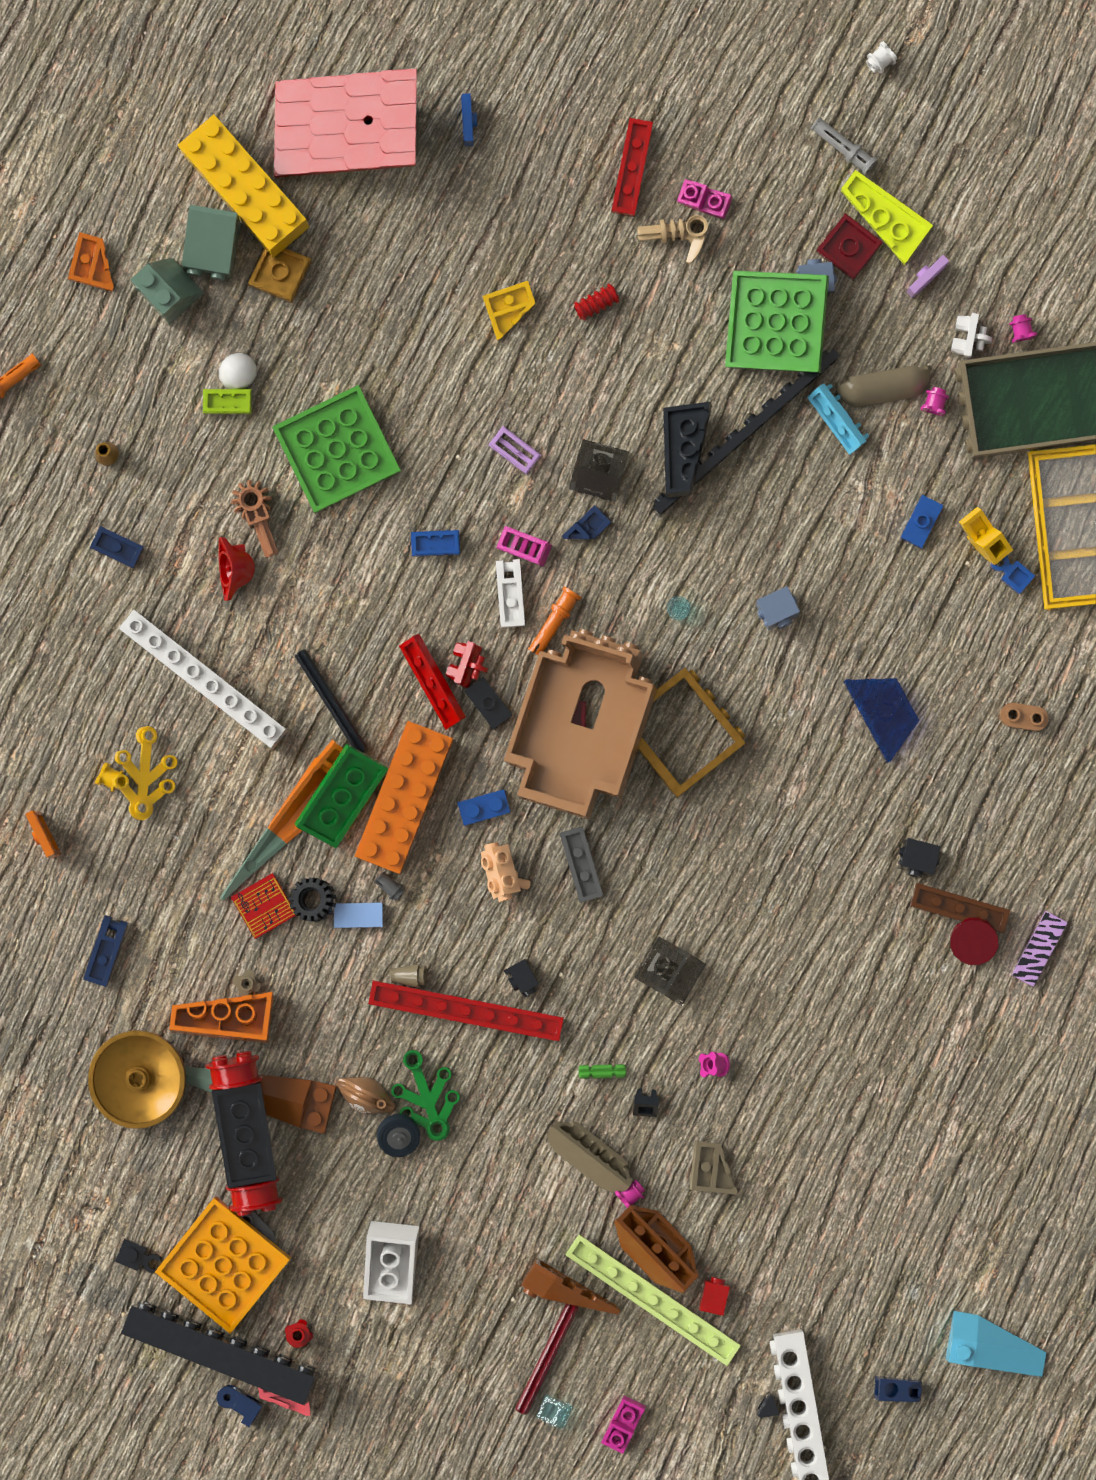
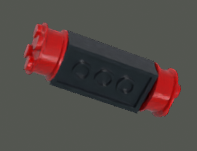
(244, 1133)

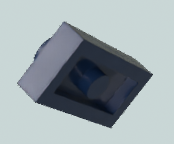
(116, 547)

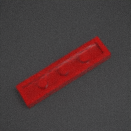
(632, 167)
(432, 681)

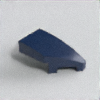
(589, 526)

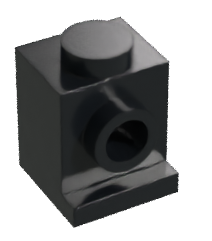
(522, 978)

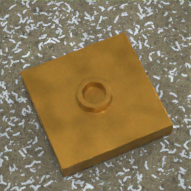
(281, 274)

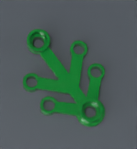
(427, 1099)

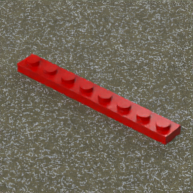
(465, 1010)

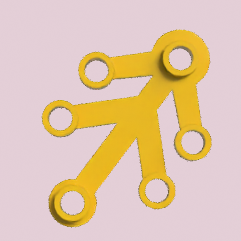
(143, 776)

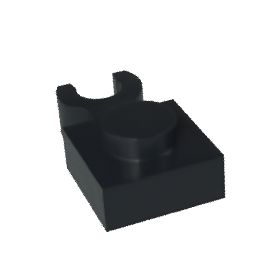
(133, 1255)

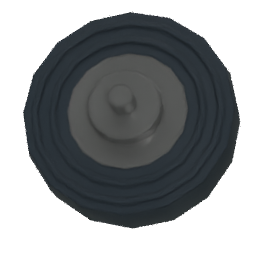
(398, 1135)

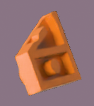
(90, 263)

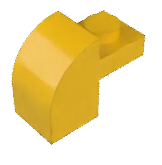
(985, 537)

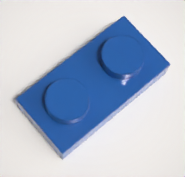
(483, 807)

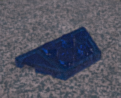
(884, 712)

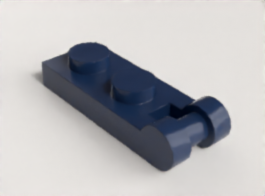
(105, 952)

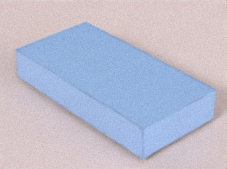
(358, 915)

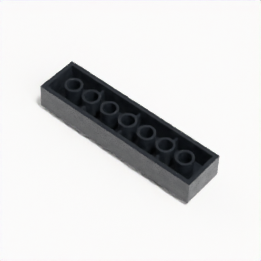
(221, 1353)

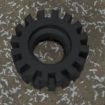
(298, 899)

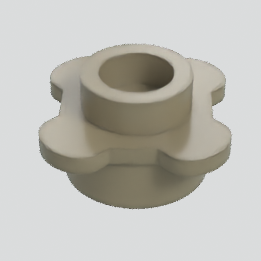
(253, 984)

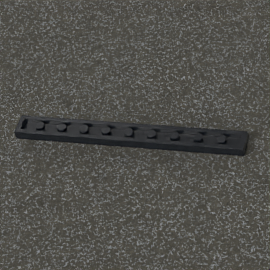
(752, 424)

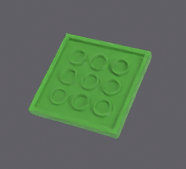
(777, 321)
(336, 449)

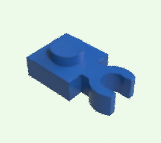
(1015, 575)

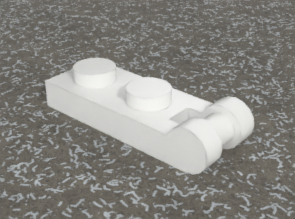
(510, 594)

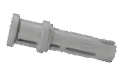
(856, 151)

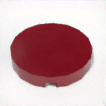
(974, 941)

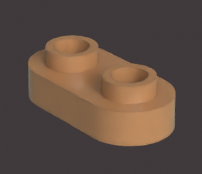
(1024, 717)

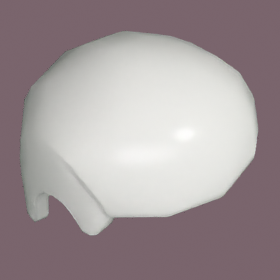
(237, 371)

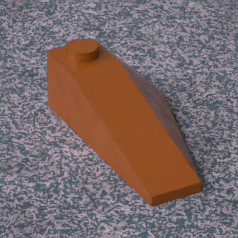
(556, 1286)

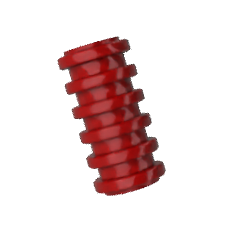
(596, 302)

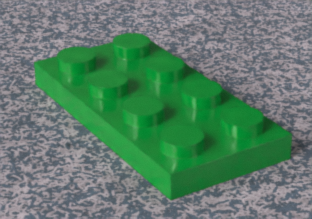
(341, 796)

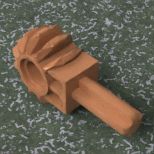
(257, 515)

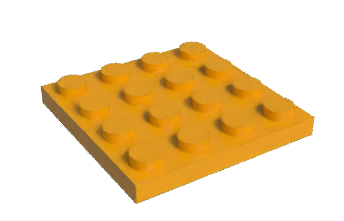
(222, 1264)

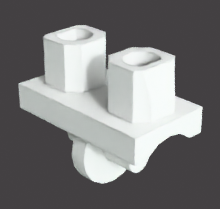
(969, 325)

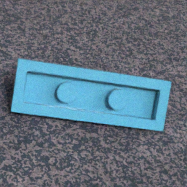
(837, 418)

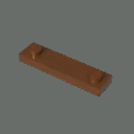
(957, 906)

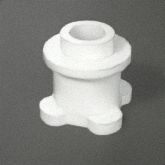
(881, 58)

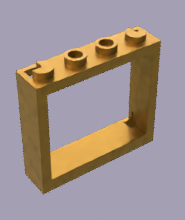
(721, 716)

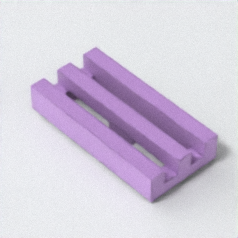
(531, 462)

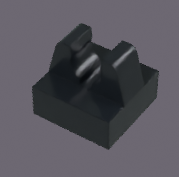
(646, 1105)

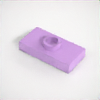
(926, 275)

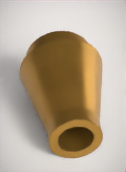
(108, 458)

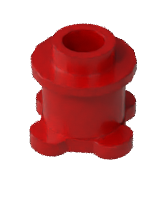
(300, 1326)

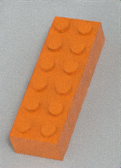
(404, 797)

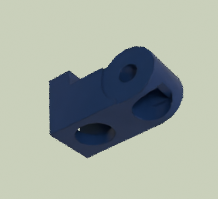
(897, 1389)
(239, 1401)

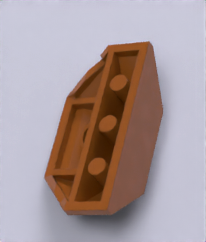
(657, 1247)

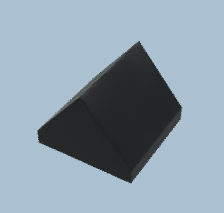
(767, 1407)

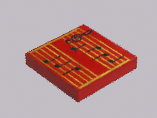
(263, 906)

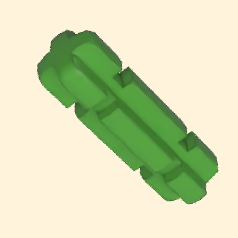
(602, 1071)

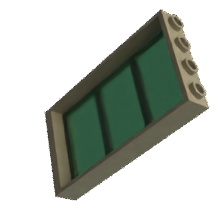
(1028, 400)

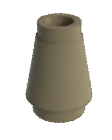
(410, 975)

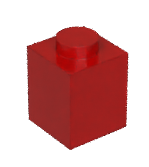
(714, 1296)

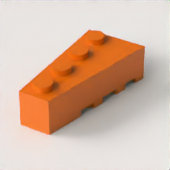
(227, 1018)

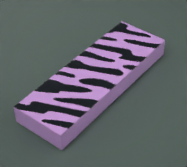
(1039, 948)

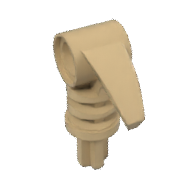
(674, 230)

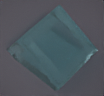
(554, 1411)

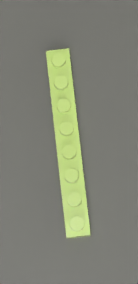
(653, 1300)

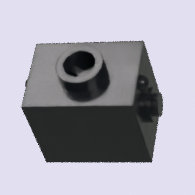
(918, 858)

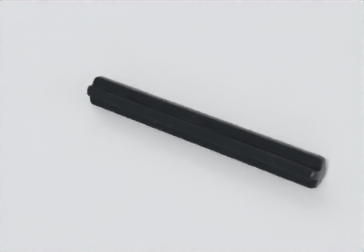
(330, 701)

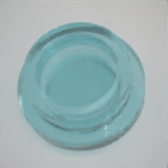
(678, 608)

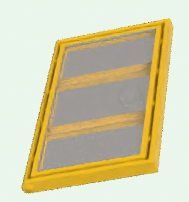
(1065, 523)

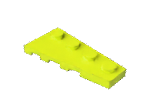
(889, 218)

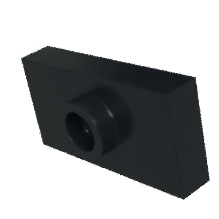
(488, 703)

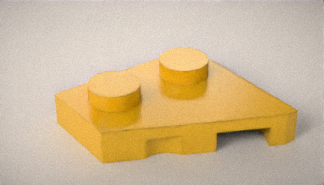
(508, 306)

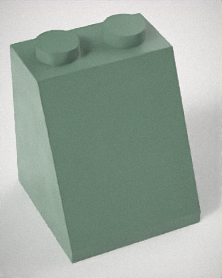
(211, 242)
(166, 288)

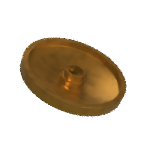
(137, 1079)

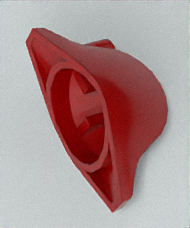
(235, 567)

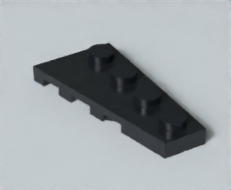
(683, 444)

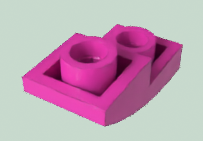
(704, 199)
(623, 1424)

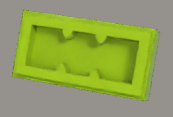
(227, 401)

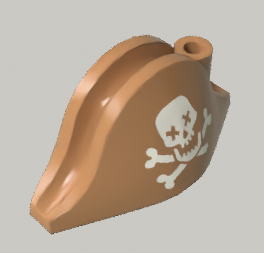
(365, 1095)

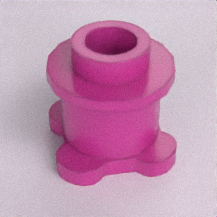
(1022, 328)
(935, 401)
(714, 1064)
(632, 1194)

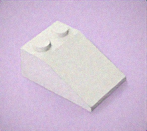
(390, 1262)

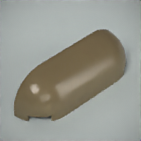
(884, 386)
(590, 1156)

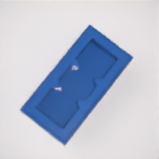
(469, 119)
(921, 521)
(435, 543)

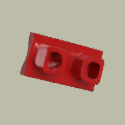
(469, 666)

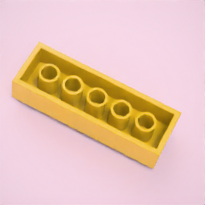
(243, 185)

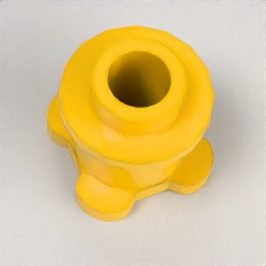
(106, 777)

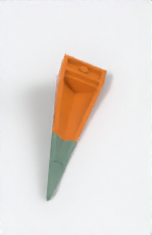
(282, 827)

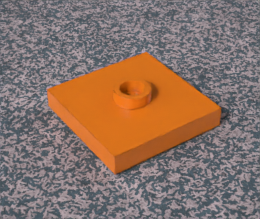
(42, 834)

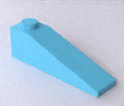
(985, 1345)

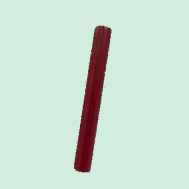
(546, 1359)

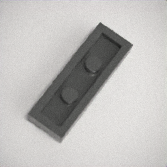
(581, 864)

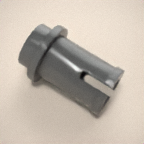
(387, 884)

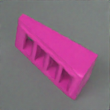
(542, 554)

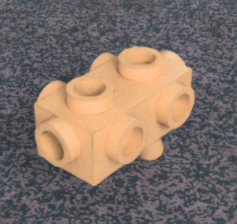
(500, 871)

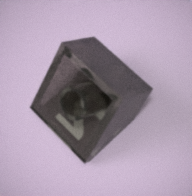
(598, 470)
(670, 971)

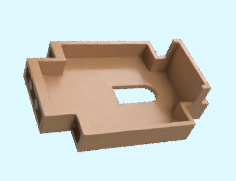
(567, 761)

